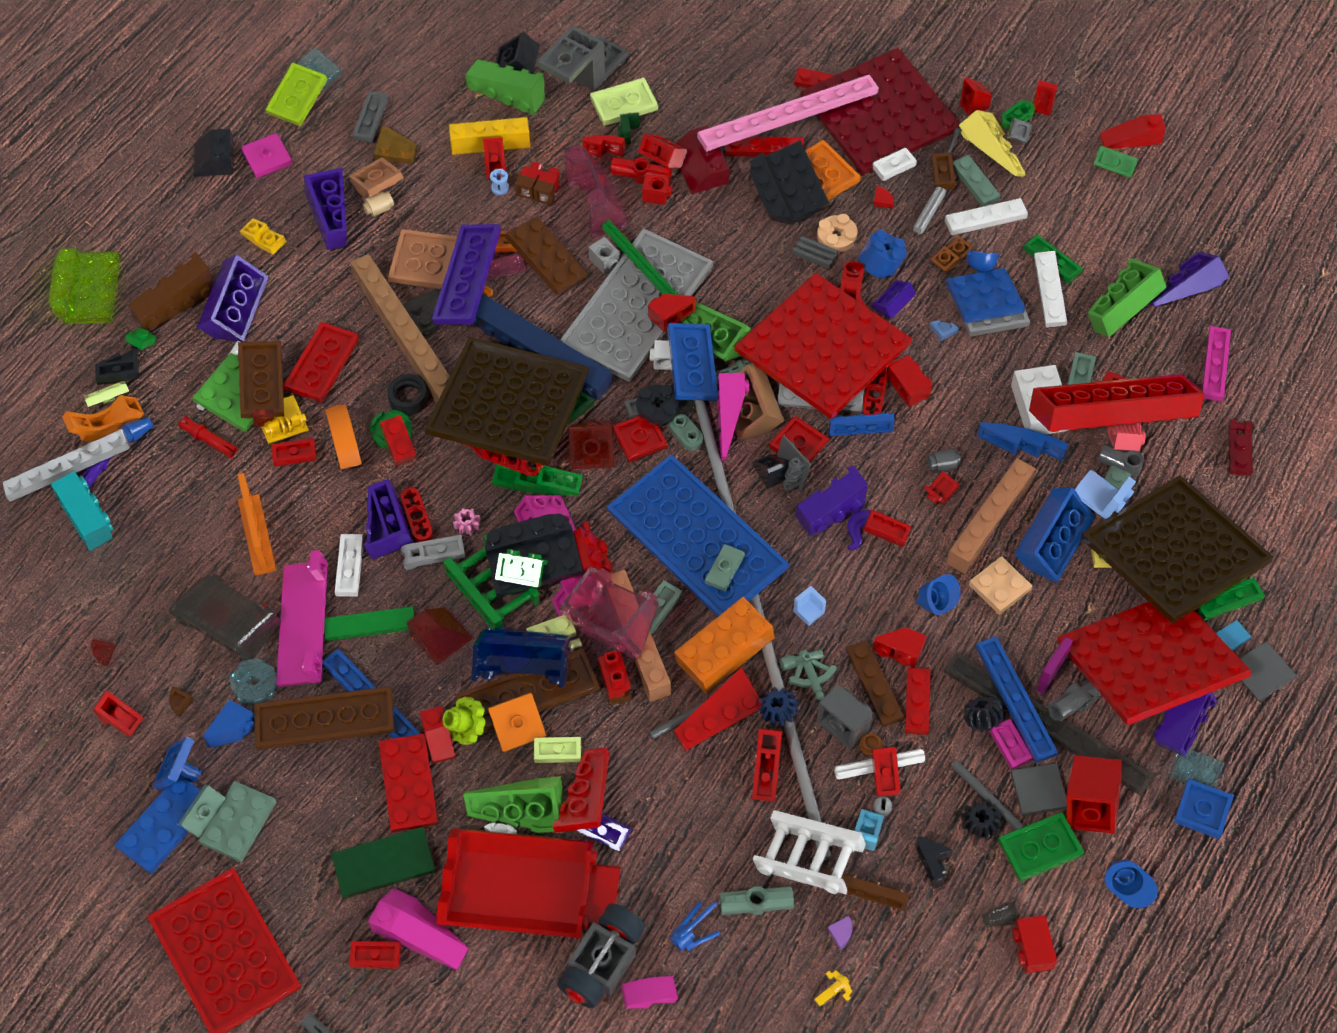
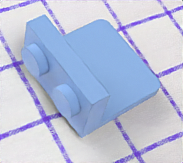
(1102, 496)

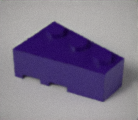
(834, 503)
(386, 522)
(1182, 722)

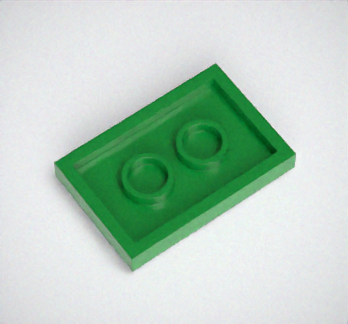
(1040, 846)

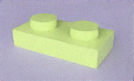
(557, 749)

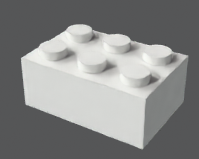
(1022, 387)

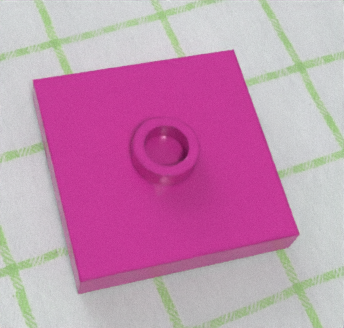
(266, 155)

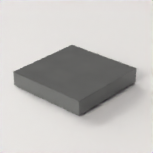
(1039, 789)

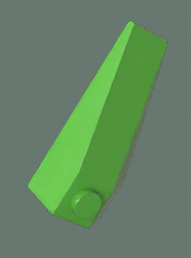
(724, 330)
(524, 803)

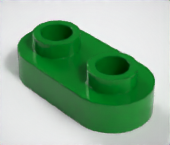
(1016, 112)

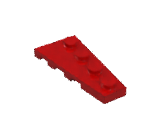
(724, 708)
(586, 794)

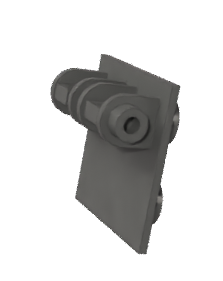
(797, 465)

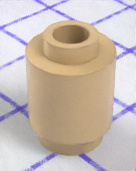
(378, 203)

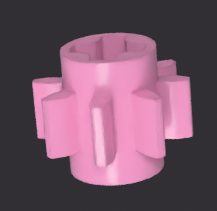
(466, 521)

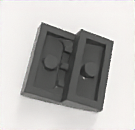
(1267, 671)

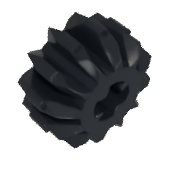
(983, 713)
(972, 824)

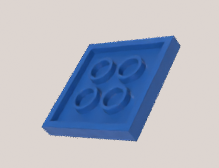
(985, 295)

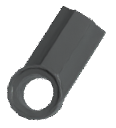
(1122, 459)

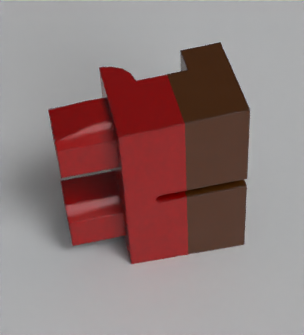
(537, 184)
(614, 678)

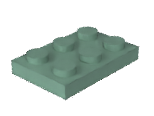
(237, 821)

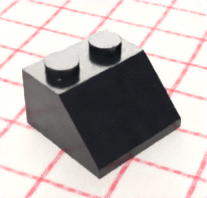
(519, 53)
(214, 154)

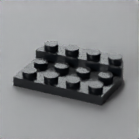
(788, 184)
(543, 535)

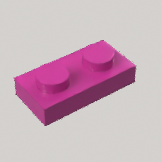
(1011, 744)

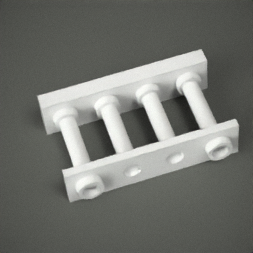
(806, 830)

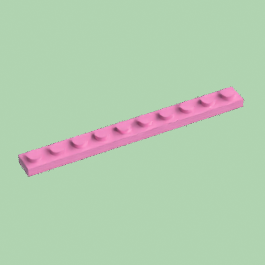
(787, 113)

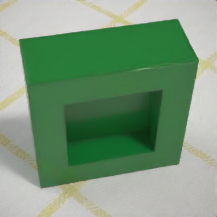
(140, 338)

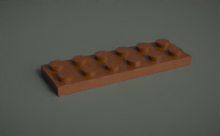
(546, 695)
(324, 718)

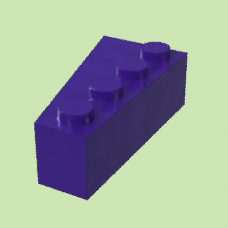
(327, 203)

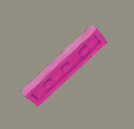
(1216, 363)

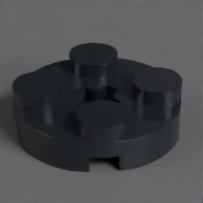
(657, 393)

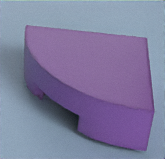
(841, 932)

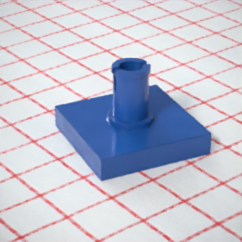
(175, 765)

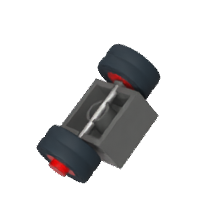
(602, 956)

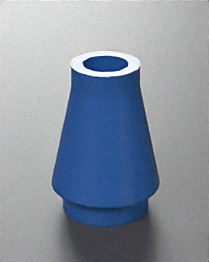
(136, 429)

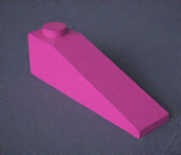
(731, 394)
(415, 927)

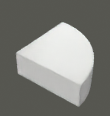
(501, 828)

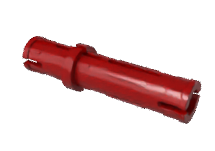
(201, 433)

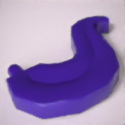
(854, 526)

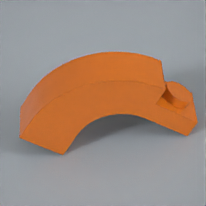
(98, 425)
(343, 436)

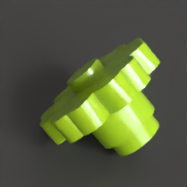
(465, 720)

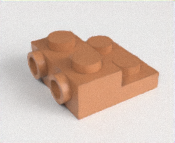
(375, 177)

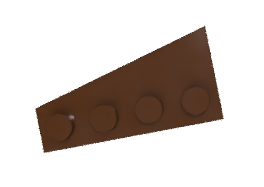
(173, 294)

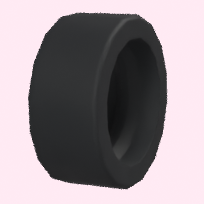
(405, 381)

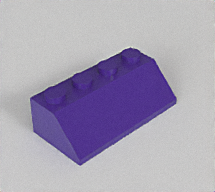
(233, 300)

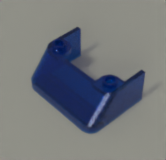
(522, 653)

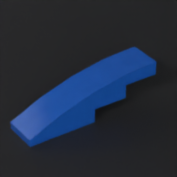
(1015, 438)

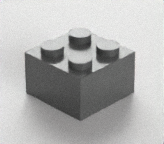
(844, 716)

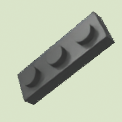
(370, 117)

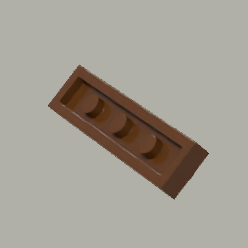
(874, 683)
(872, 890)

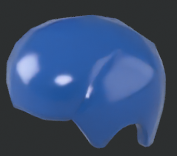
(981, 261)

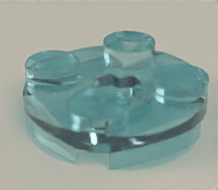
(253, 693)

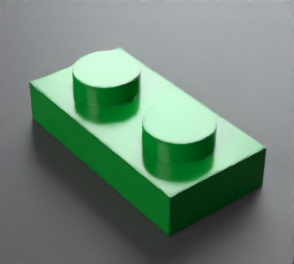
(1116, 161)

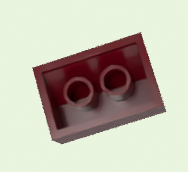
(702, 168)

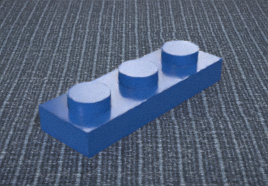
(861, 424)

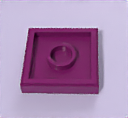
(1054, 665)

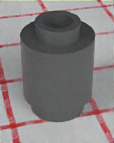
(943, 460)

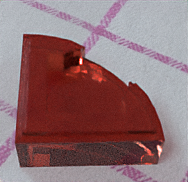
(262, 416)
(102, 651)

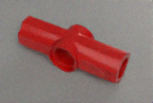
(638, 168)

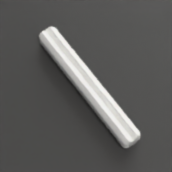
(866, 766)

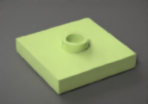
(106, 394)

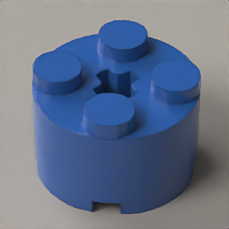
(882, 254)

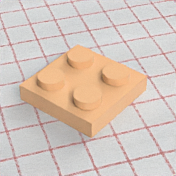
(1000, 585)

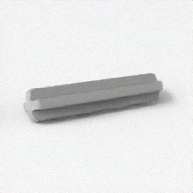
(929, 210)

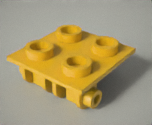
(289, 425)

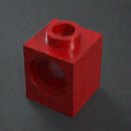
(656, 189)

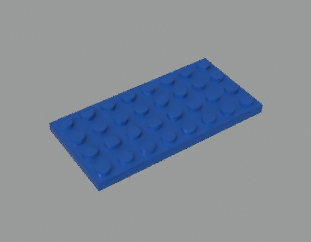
(687, 529)

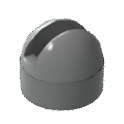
(877, 806)

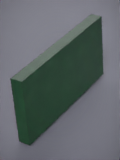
(383, 863)

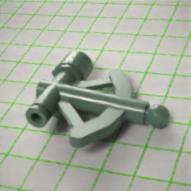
(807, 660)

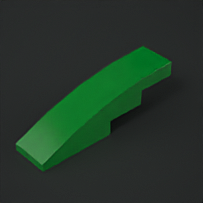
(547, 481)

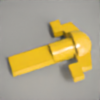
(841, 983)

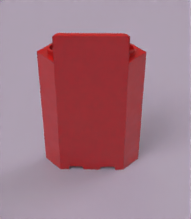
(524, 883)

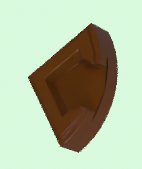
(179, 700)

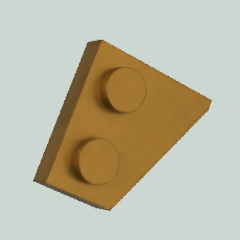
(394, 147)

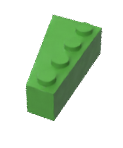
(507, 85)

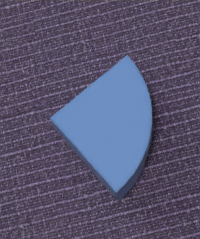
(943, 330)

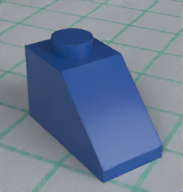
(230, 725)

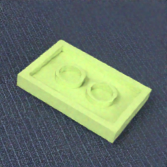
(623, 99)

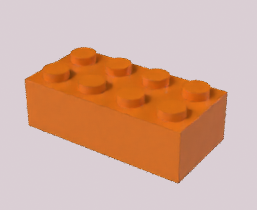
(724, 645)

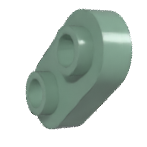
(684, 431)

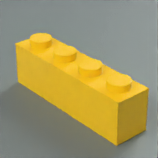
(469, 136)

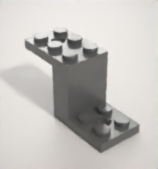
(582, 58)

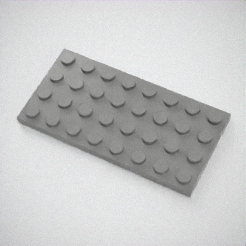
(616, 321)

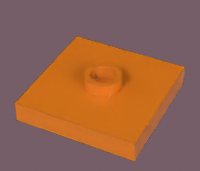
(516, 722)

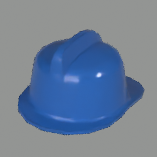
(939, 594)
(1131, 884)

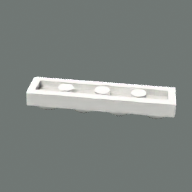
(986, 216)
(1050, 289)

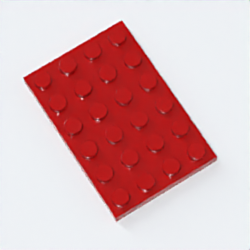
(224, 952)

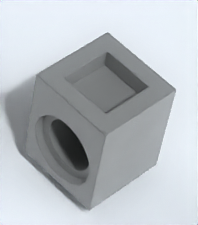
(604, 255)

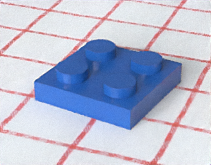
(1203, 808)

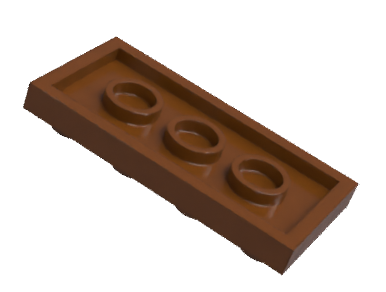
(546, 255)
(260, 377)

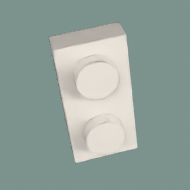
(894, 164)

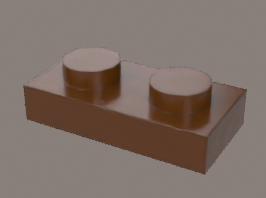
(943, 170)

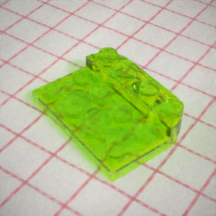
(84, 286)

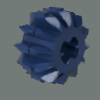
(773, 712)

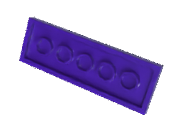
(466, 274)

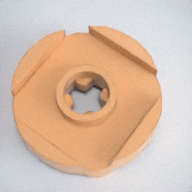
(841, 224)

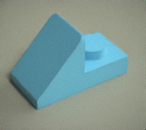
(869, 825)

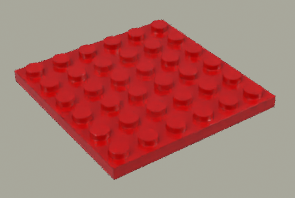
(823, 345)
(1149, 663)

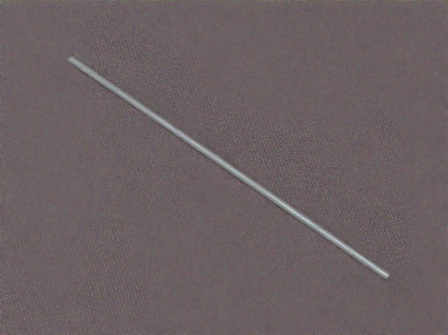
(768, 650)

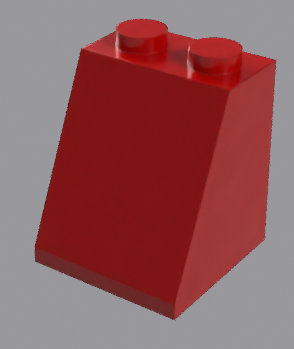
(1094, 794)

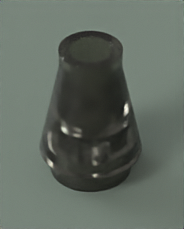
(1001, 915)

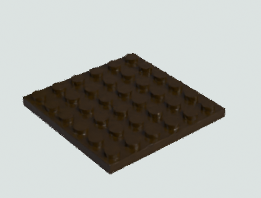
(507, 401)
(1176, 548)

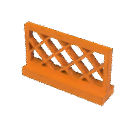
(255, 530)

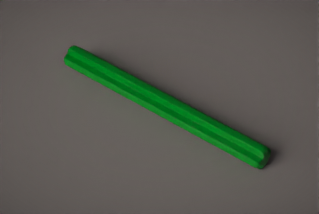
(637, 258)

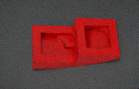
(598, 144)

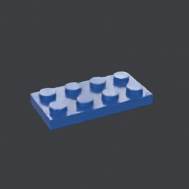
(692, 362)
(157, 829)

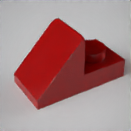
(494, 154)
(118, 714)

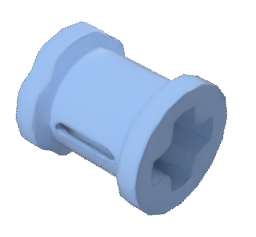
(504, 186)

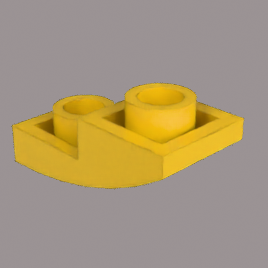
(262, 236)

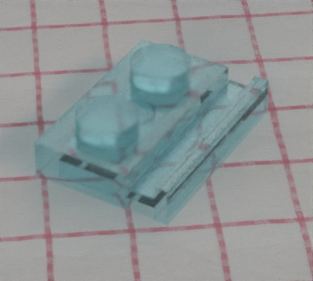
(1197, 768)

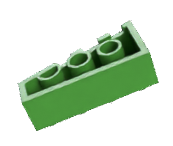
(1126, 297)

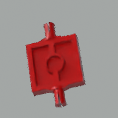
(591, 549)

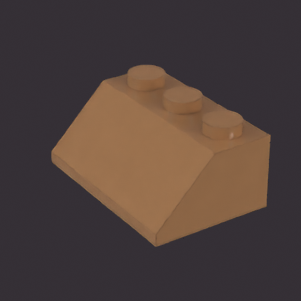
(759, 408)

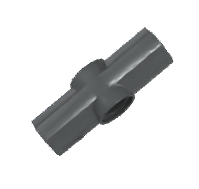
(1075, 698)

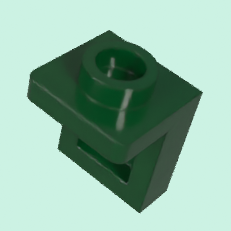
(627, 122)

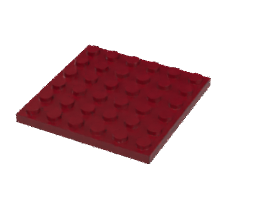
(896, 118)

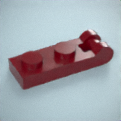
(1240, 448)

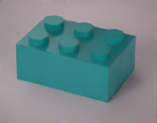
(83, 510)

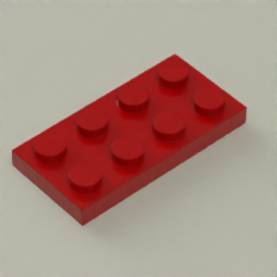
(321, 362)
(408, 783)

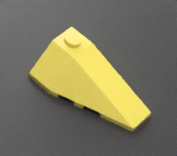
(986, 133)

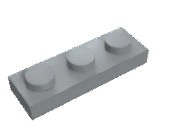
(998, 324)

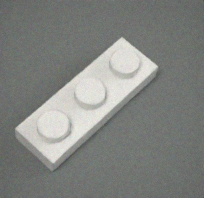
(349, 565)

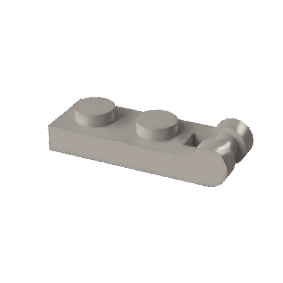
(432, 551)

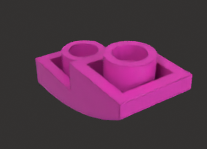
(648, 991)

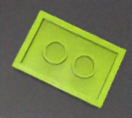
(296, 94)

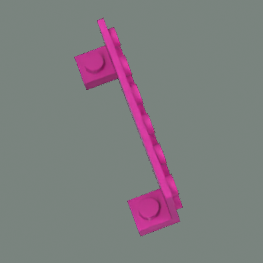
(540, 505)
(302, 622)

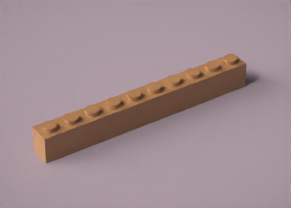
(400, 325)

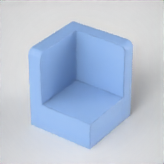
(809, 605)

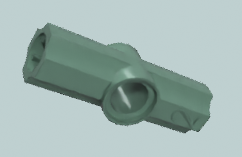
(772, 898)

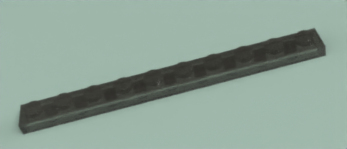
(1061, 732)

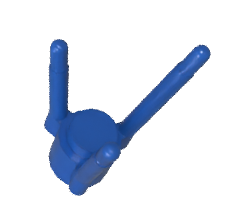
(683, 936)

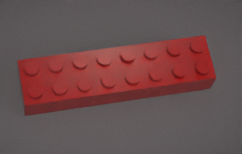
(1116, 402)

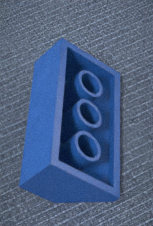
(1055, 533)

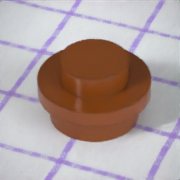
(869, 742)

